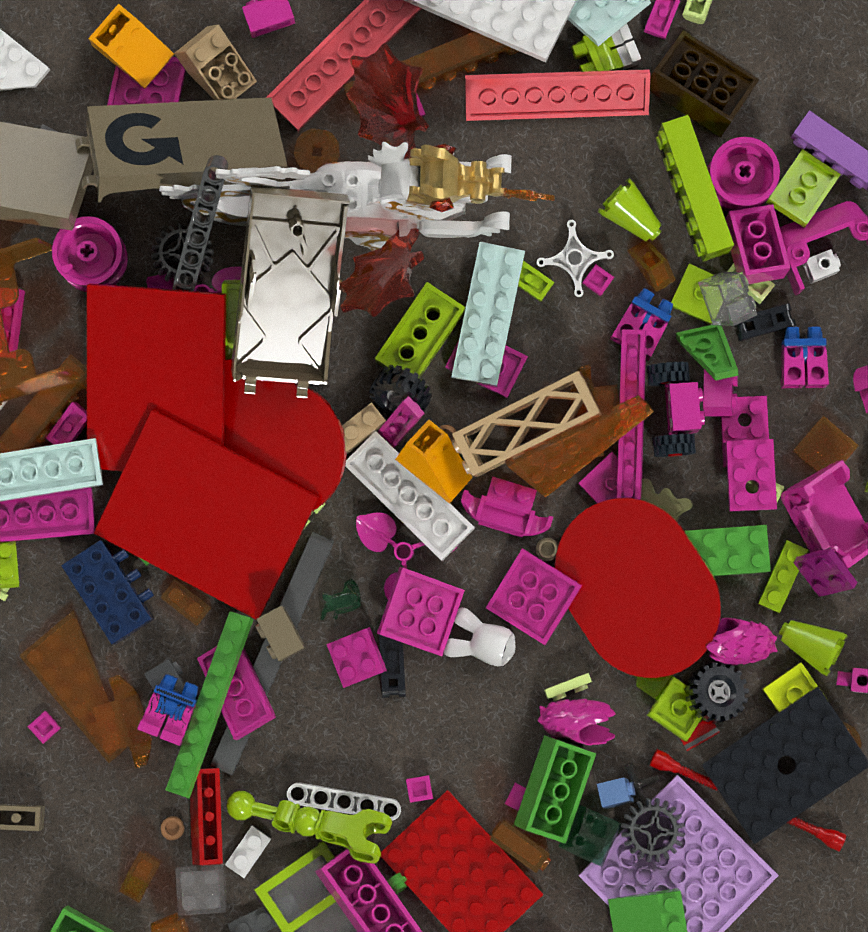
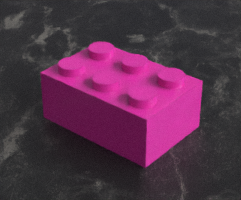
(757, 244)

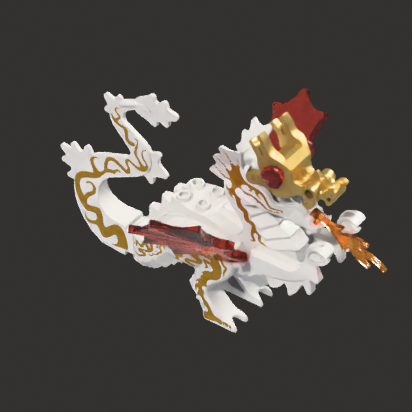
(389, 193)

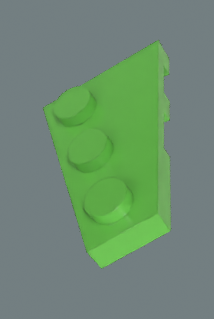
(710, 350)

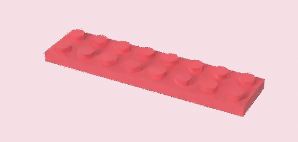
(328, 65)
(557, 95)

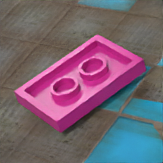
(510, 369)

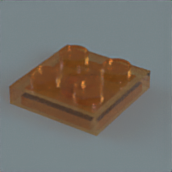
(824, 445)

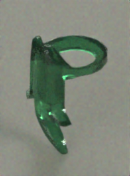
(342, 602)

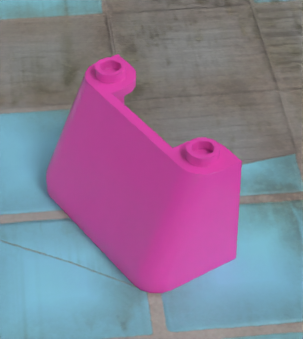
(828, 514)

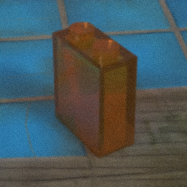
(520, 845)

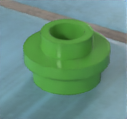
(397, 883)

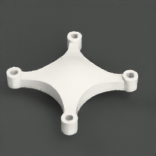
(575, 258)

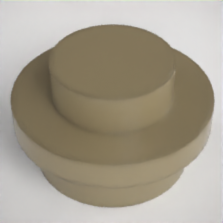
(546, 549)

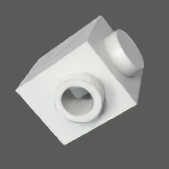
(822, 266)

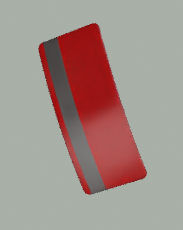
(701, 733)

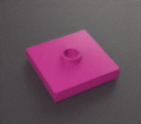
(602, 480)

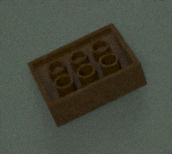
(702, 83)

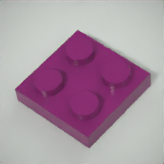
(825, 572)

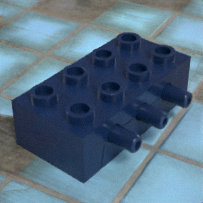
(109, 591)

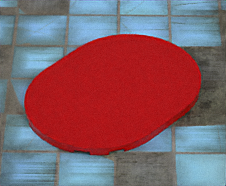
(286, 433)
(643, 589)

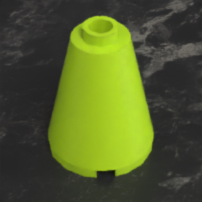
(631, 211)
(814, 644)

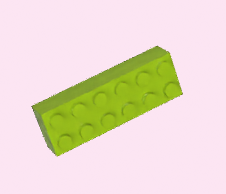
(695, 188)

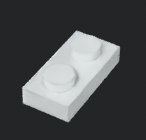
(248, 851)

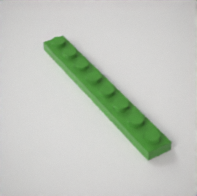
(209, 704)

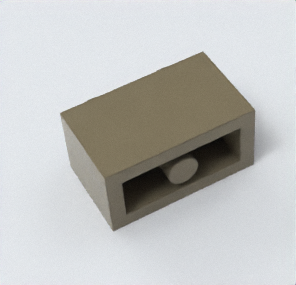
(22, 817)

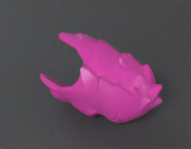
(741, 642)
(577, 721)

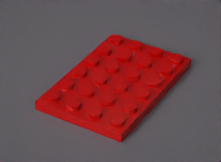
(460, 870)

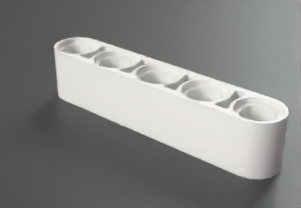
(333, 795)

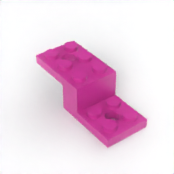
(749, 456)

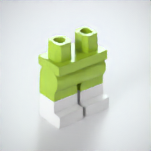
(612, 55)

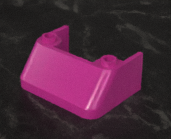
(821, 224)

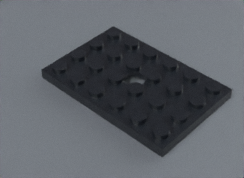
(749, 773)

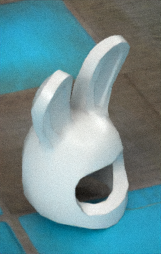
(487, 640)

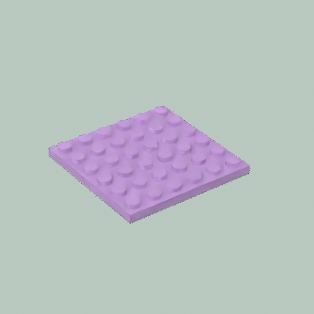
(711, 867)

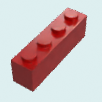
(206, 818)

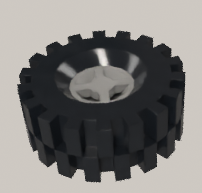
(395, 385)
(728, 692)

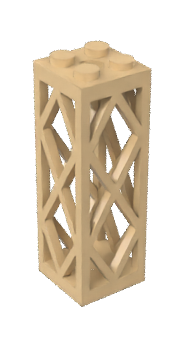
(471, 450)

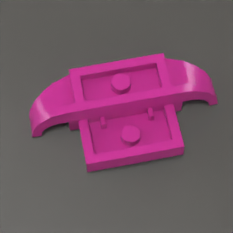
(507, 509)

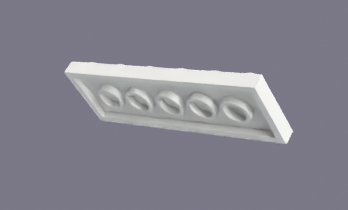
(408, 497)

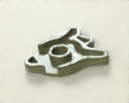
(665, 500)

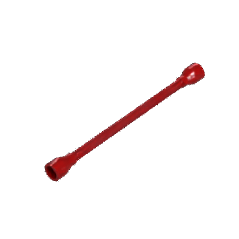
(664, 762)

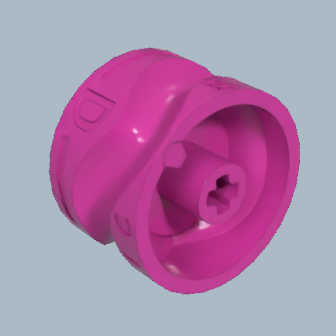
(758, 169)
(93, 236)

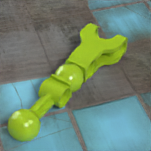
(328, 826)

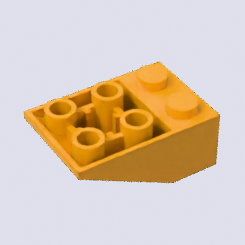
(131, 46)
(435, 461)

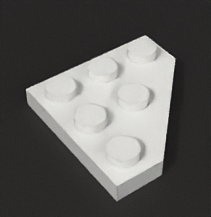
(18, 66)

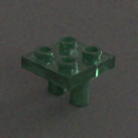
(591, 836)

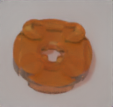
(316, 138)

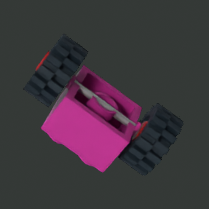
(681, 406)

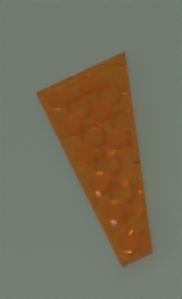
(576, 447)
(70, 675)

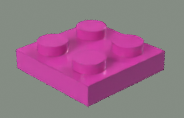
(356, 657)

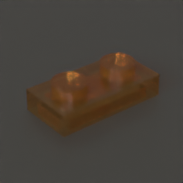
(186, 602)

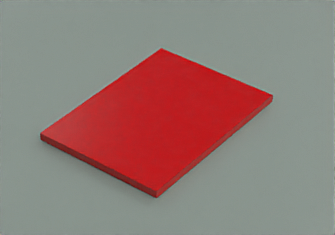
(152, 354)
(206, 514)

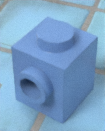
(616, 792)

